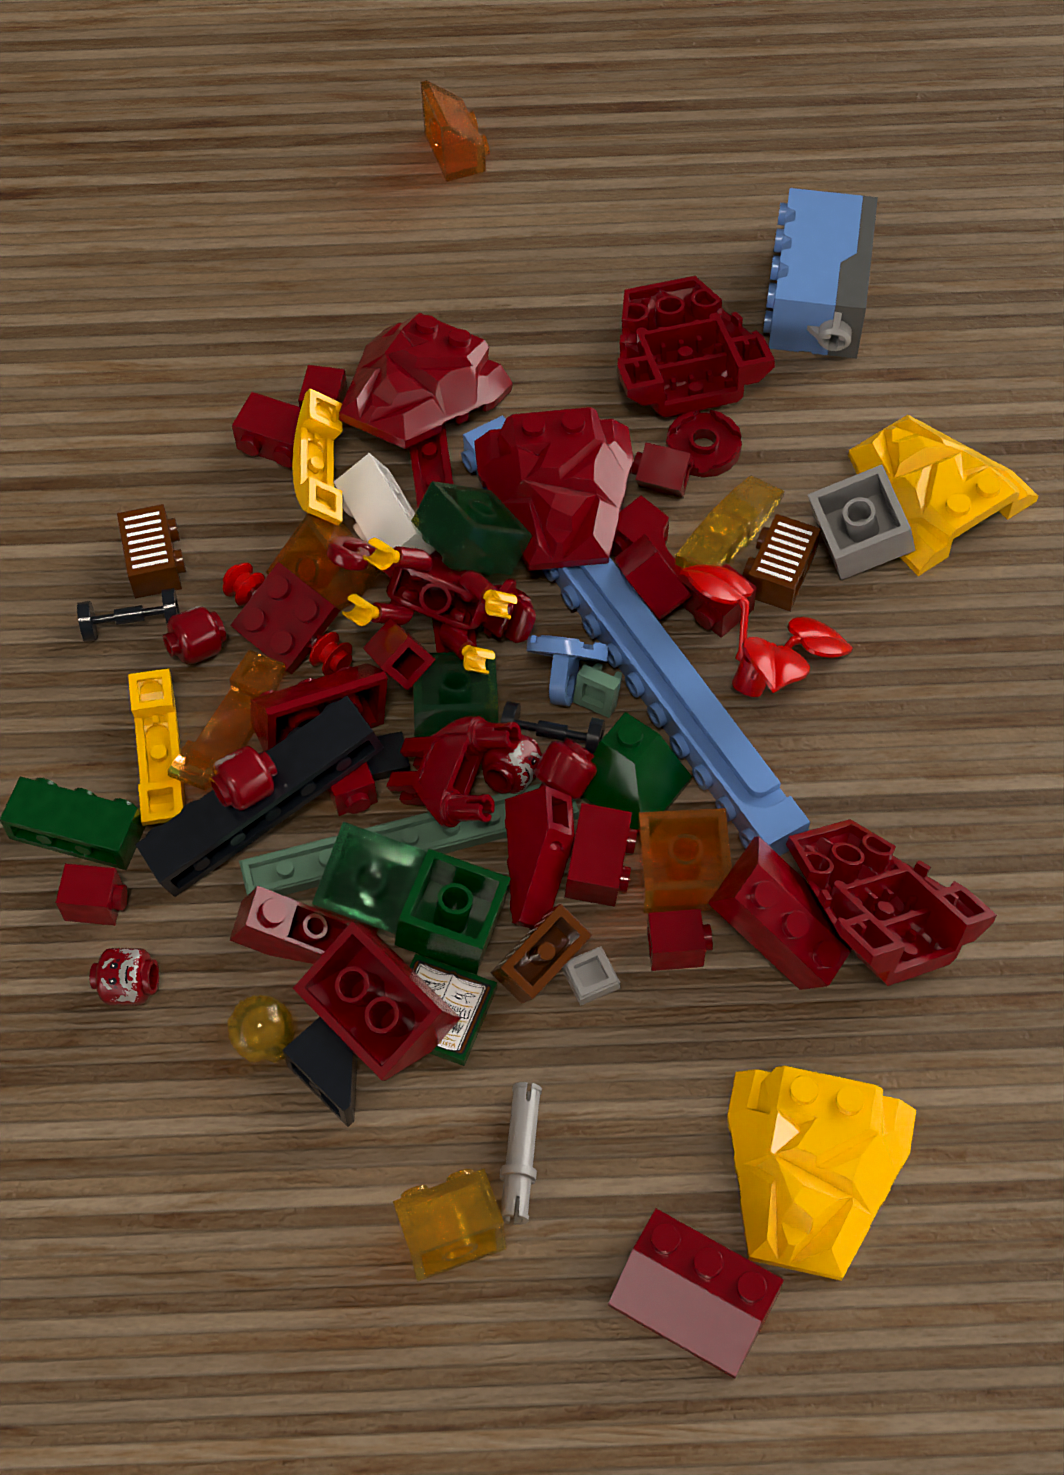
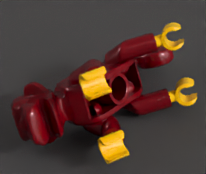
(438, 592)

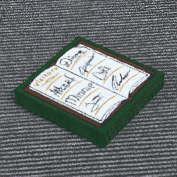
(466, 995)

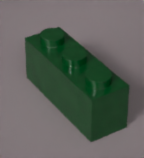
(73, 822)

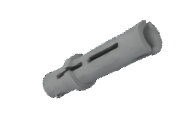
(519, 1171)

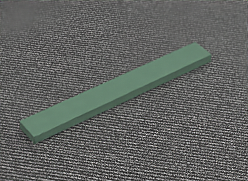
(304, 865)

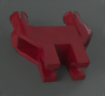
(448, 769)

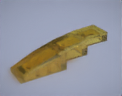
(730, 524)

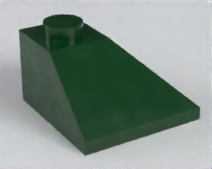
(635, 771)

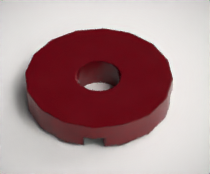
(713, 426)

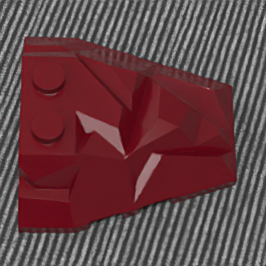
(686, 349)
(419, 379)
(561, 480)
(882, 906)

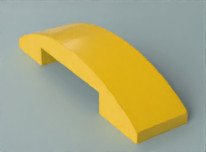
(314, 457)
(157, 745)

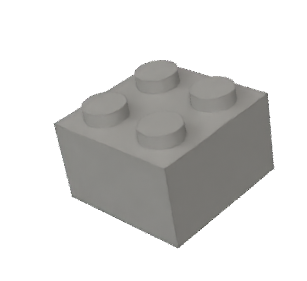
(862, 522)

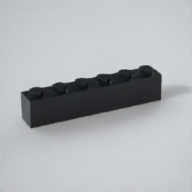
(306, 765)

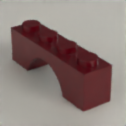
(644, 518)

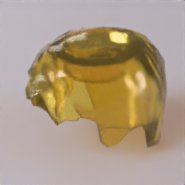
(260, 1028)

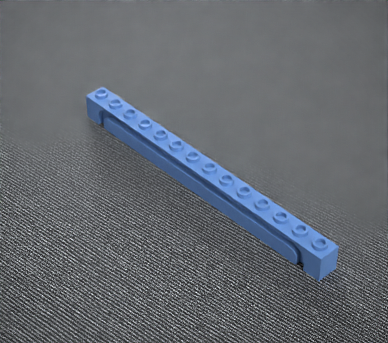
(673, 694)

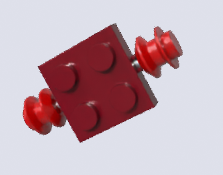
(286, 618)

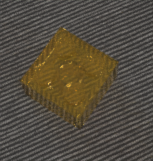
(450, 1223)

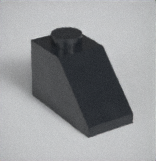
(325, 1068)

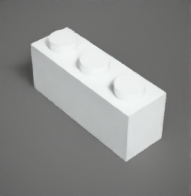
(379, 505)

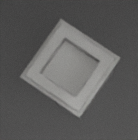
(591, 975)

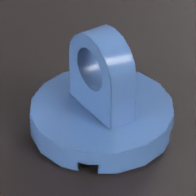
(565, 662)

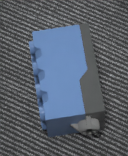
(821, 273)

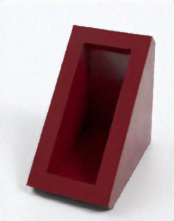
(652, 577)

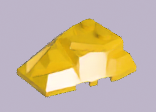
(939, 485)
(813, 1164)

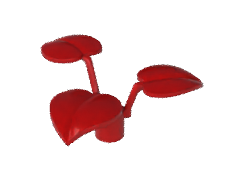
(759, 659)

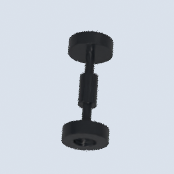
(88, 620)
(556, 731)

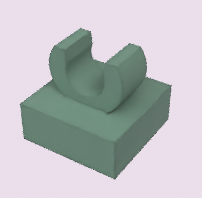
(597, 689)

